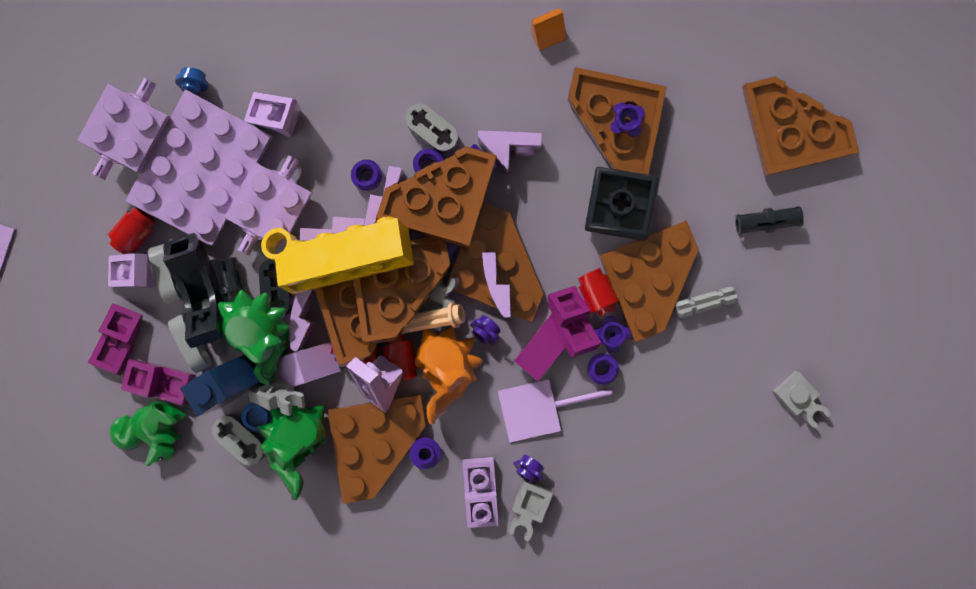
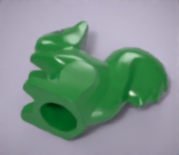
(150, 425)

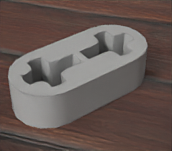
(427, 134)
(165, 282)
(197, 357)
(233, 444)

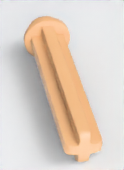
(452, 315)

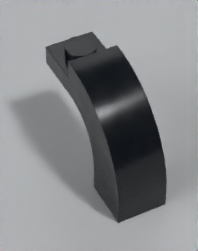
(199, 289)

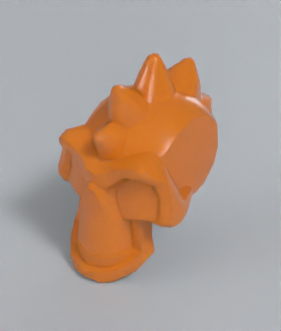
(447, 367)

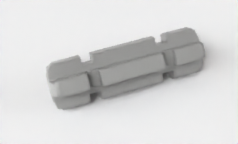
(706, 302)

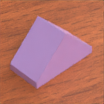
(307, 365)

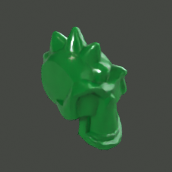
(256, 331)
(291, 440)

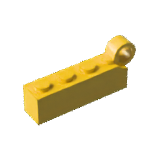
(339, 256)

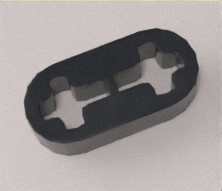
(267, 286)

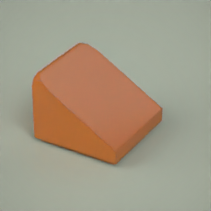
(548, 29)

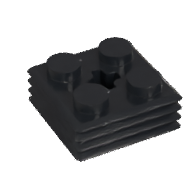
(638, 192)

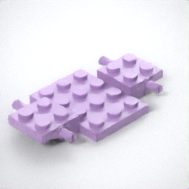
(194, 165)

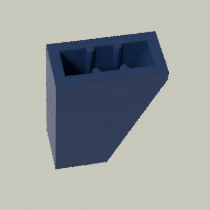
(220, 385)

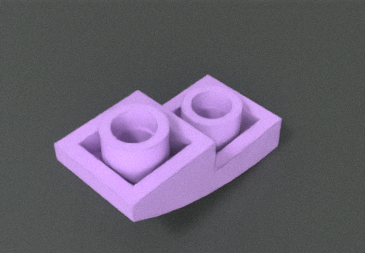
(480, 492)

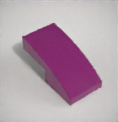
(571, 321)
(117, 339)
(541, 350)
(155, 381)

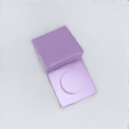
(273, 113)
(501, 142)
(130, 271)
(376, 380)

